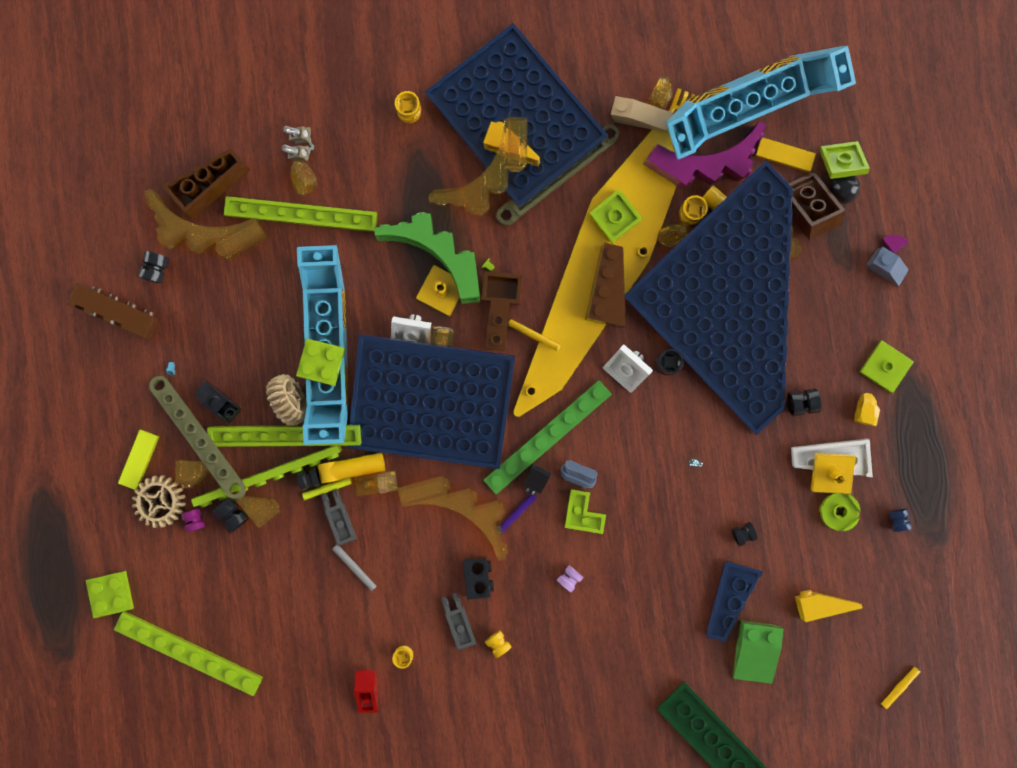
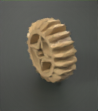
(287, 399)
(143, 496)

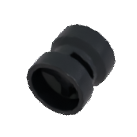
(309, 478)
(744, 534)

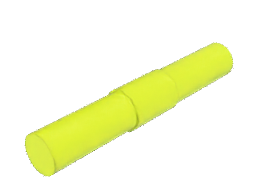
(326, 488)

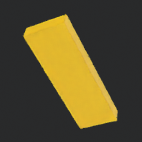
(785, 155)

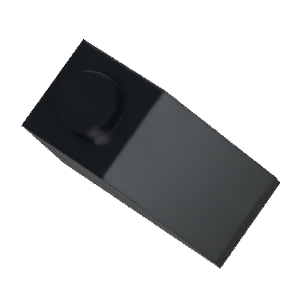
(536, 480)

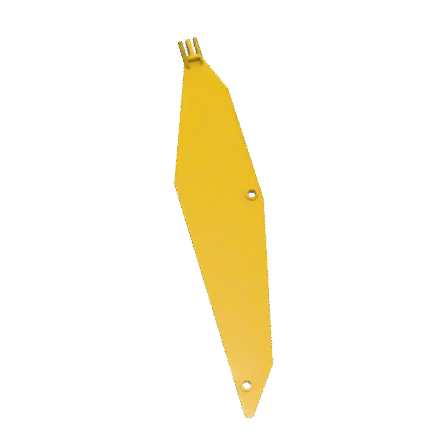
(566, 322)

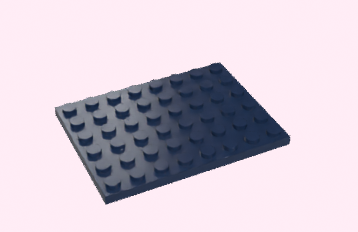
(515, 81)
(431, 400)

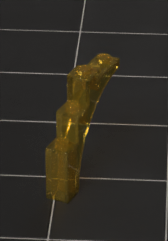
(510, 155)
(229, 239)
(435, 492)

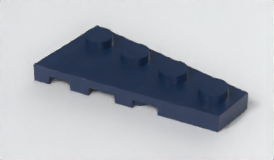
(731, 596)

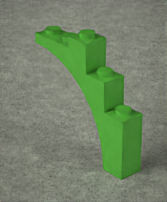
(441, 246)

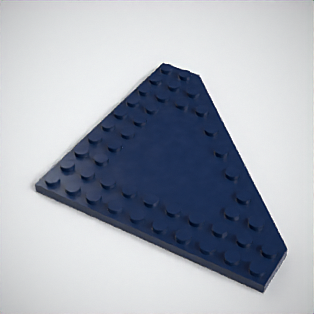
(727, 297)

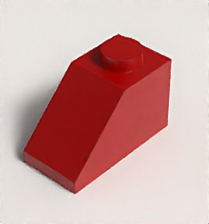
(366, 691)

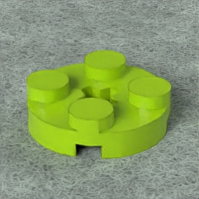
(836, 522)

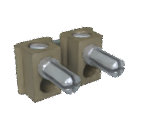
(298, 135)

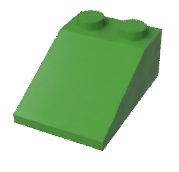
(757, 651)

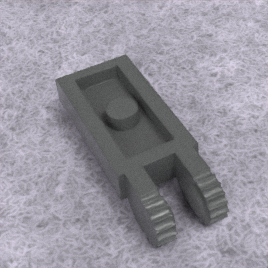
(339, 519)
(459, 623)

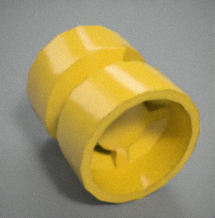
(408, 106)
(693, 210)

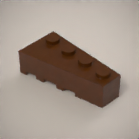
(206, 182)
(608, 290)
(113, 311)

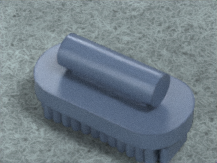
(578, 474)

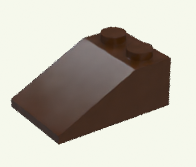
(815, 206)

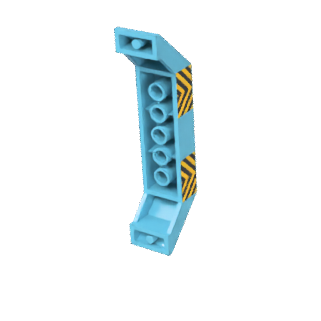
(758, 95)
(324, 322)

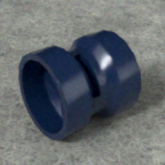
(900, 520)

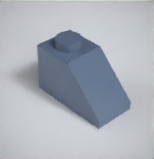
(887, 266)

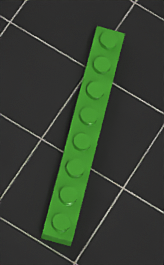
(547, 437)

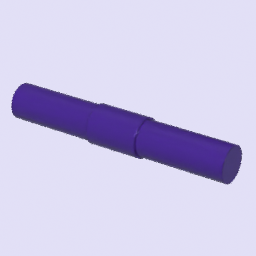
(517, 512)

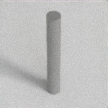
(354, 567)

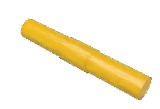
(900, 687)

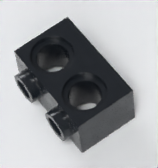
(472, 577)

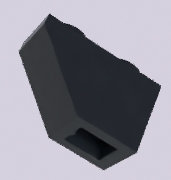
(217, 401)

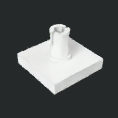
(411, 329)
(628, 368)

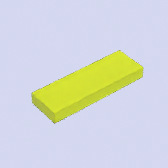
(138, 459)

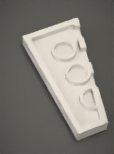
(804, 455)

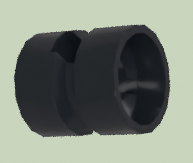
(153, 267)
(669, 362)
(800, 402)
(230, 515)

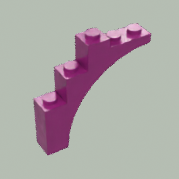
(708, 168)

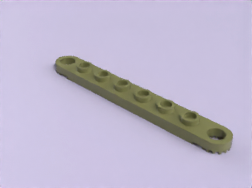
(518, 212)
(197, 437)

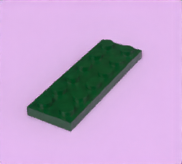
(706, 730)

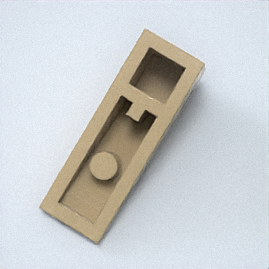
(639, 114)

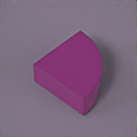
(894, 242)

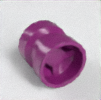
(192, 520)

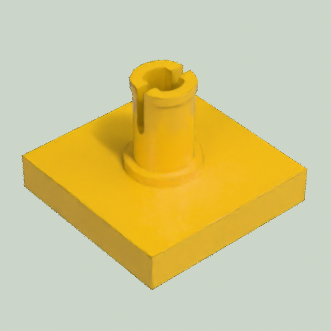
(439, 291)
(833, 473)

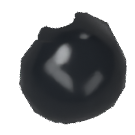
(845, 189)

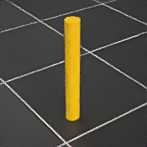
(534, 335)

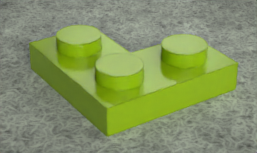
(578, 516)

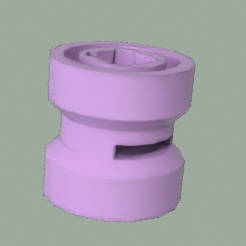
(570, 578)

